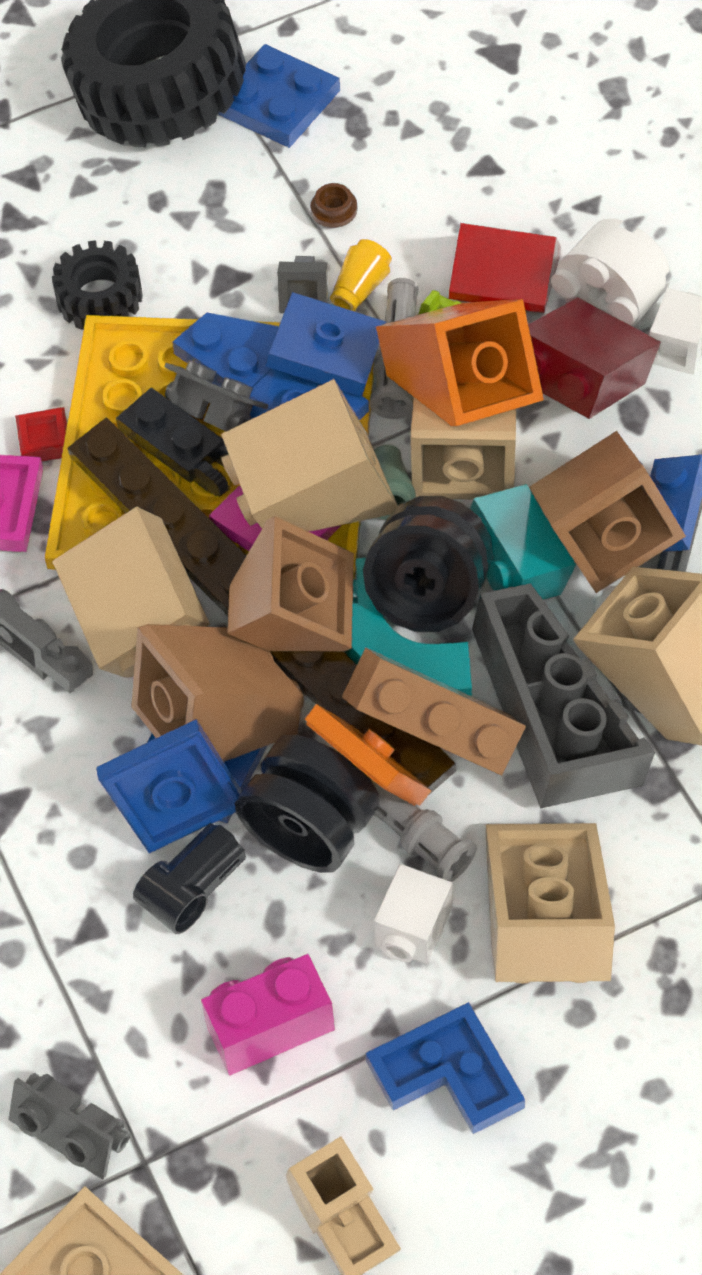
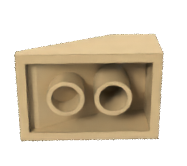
(548, 903)

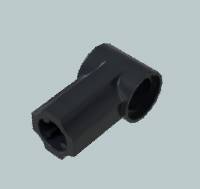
(180, 889)

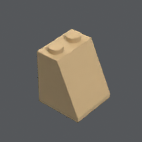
(463, 458)
(307, 464)
(651, 647)

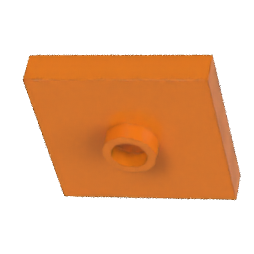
(369, 754)

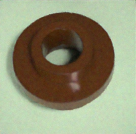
(333, 205)

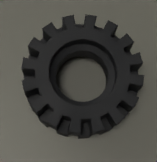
(96, 265)

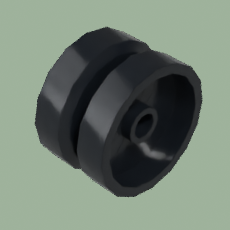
(428, 564)
(307, 803)

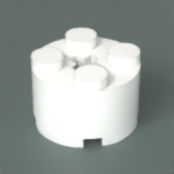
(614, 271)

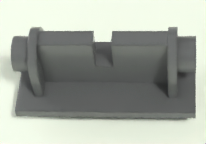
(196, 388)
(45, 1111)

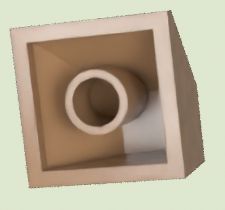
(293, 592)

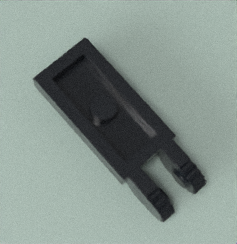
(175, 440)

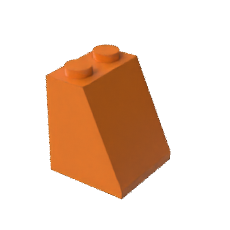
(464, 359)

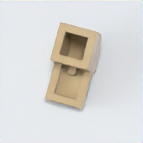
(338, 1208)

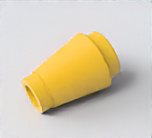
(360, 274)

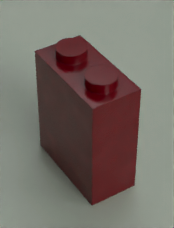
(589, 357)

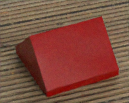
(504, 266)

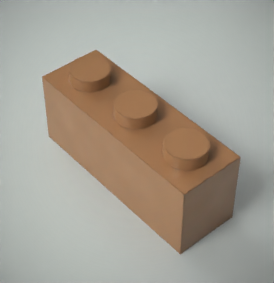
(433, 711)

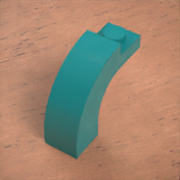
(442, 661)

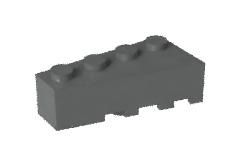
(573, 733)

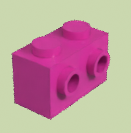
(268, 1013)

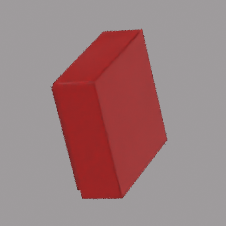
(42, 433)

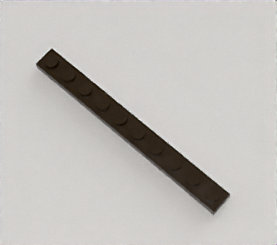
(212, 564)

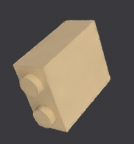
(124, 581)

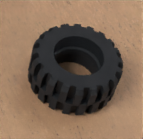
(160, 98)

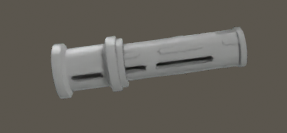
(384, 400)
(425, 835)

